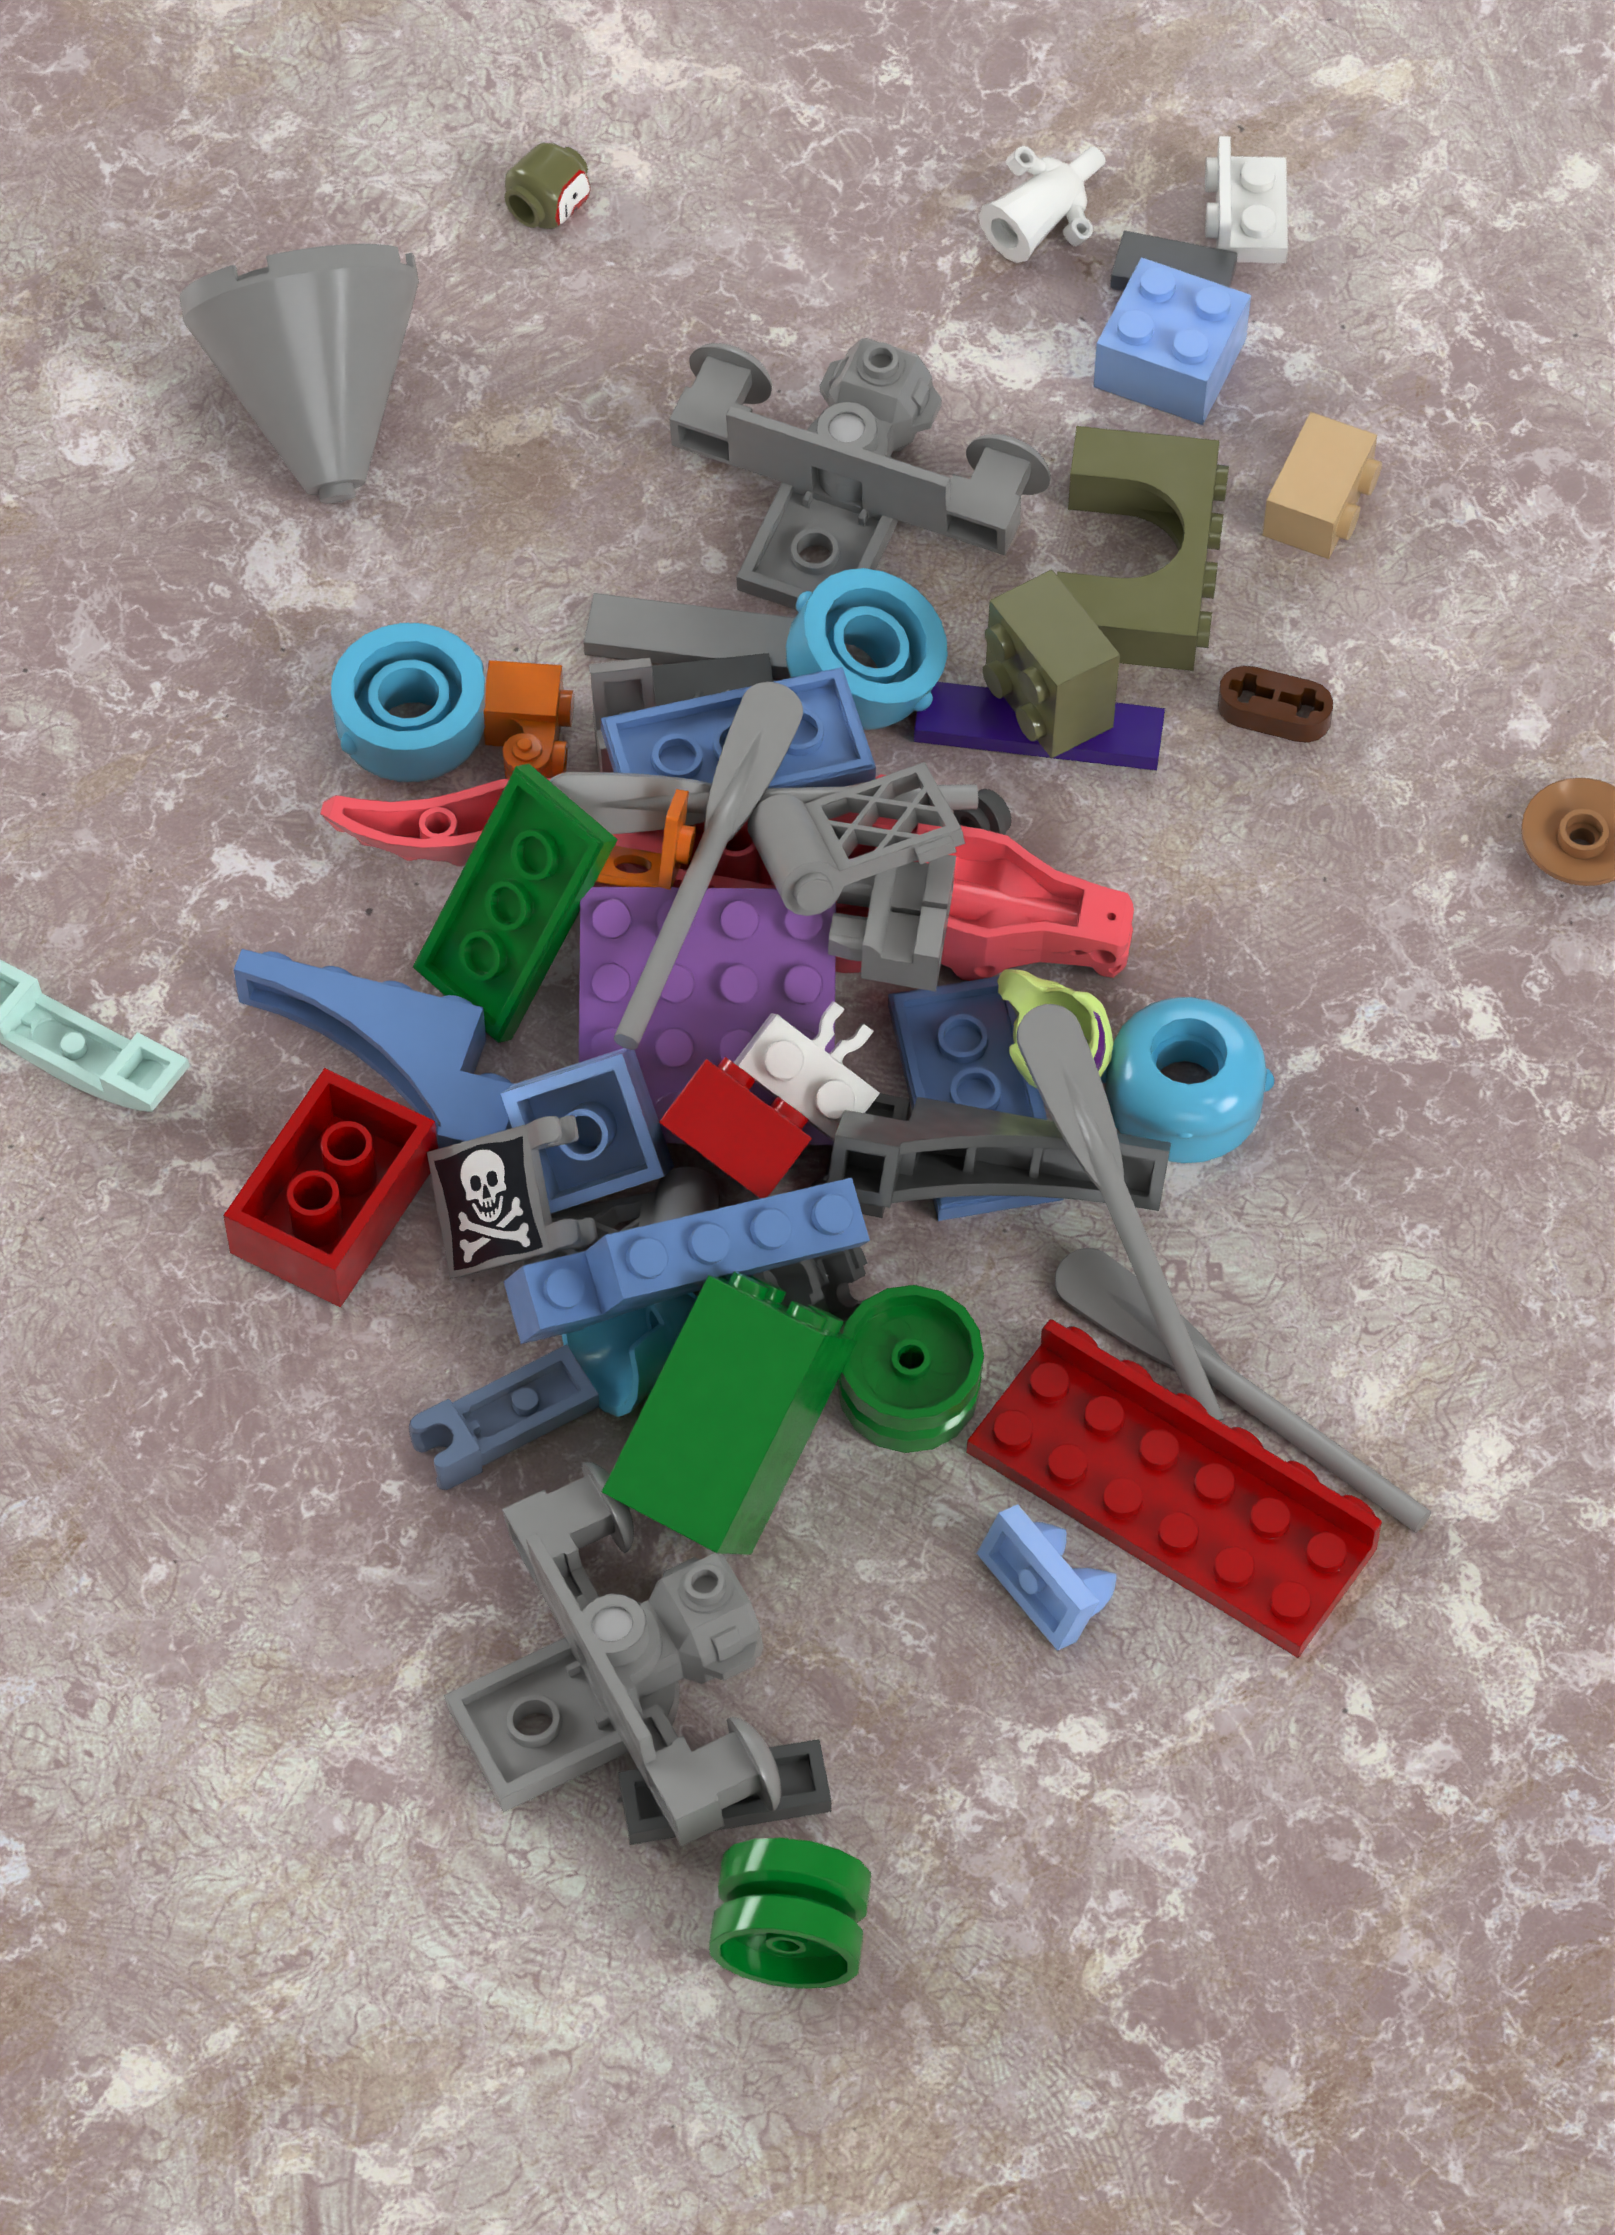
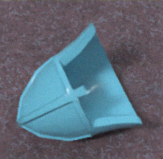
(629, 1351)

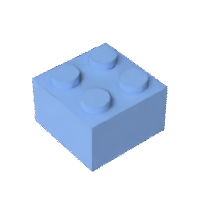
(1171, 340)
(615, 1122)

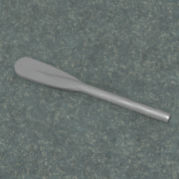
(745, 769)
(641, 801)
(1078, 1104)
(1115, 1302)

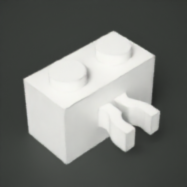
(807, 1075)

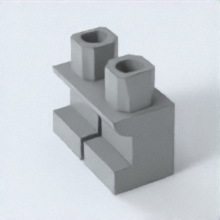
(904, 924)

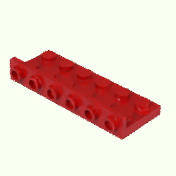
(1177, 1488)

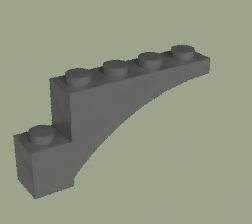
(978, 1153)

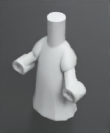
(1029, 212)

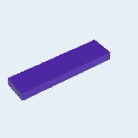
(978, 720)

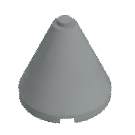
(310, 352)

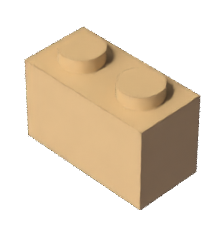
(1321, 485)

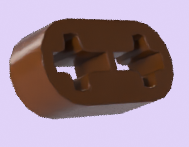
(1275, 703)

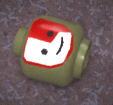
(547, 186)

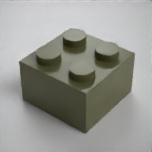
(1051, 664)

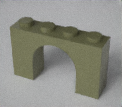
(1172, 485)

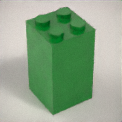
(730, 1413)

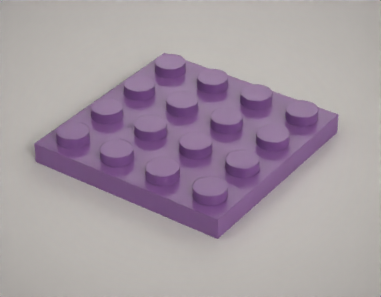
(732, 972)

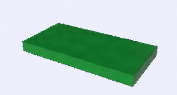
(515, 901)

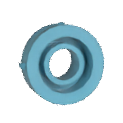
(886, 622)
(401, 667)
(1197, 1117)

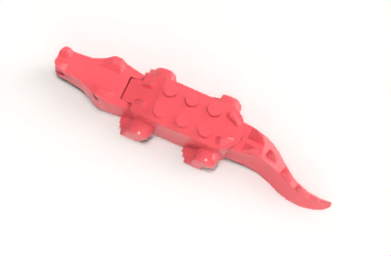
(1002, 909)

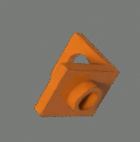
(664, 867)

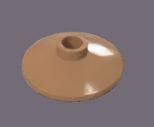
(1571, 812)

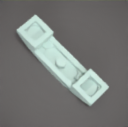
(82, 1051)

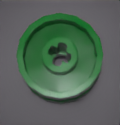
(912, 1369)
(790, 1913)

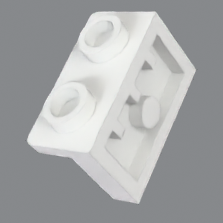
(1248, 205)

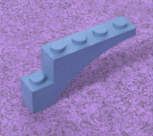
(409, 1037)
(677, 1255)

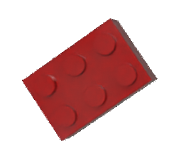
(736, 1127)
(331, 1187)

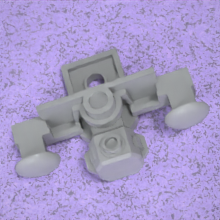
(840, 473)
(618, 1672)

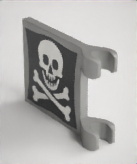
(497, 1200)

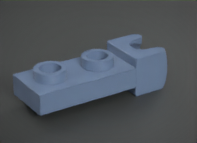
(503, 1416)

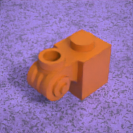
(526, 715)

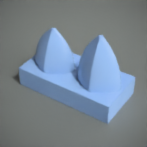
(1032, 1569)

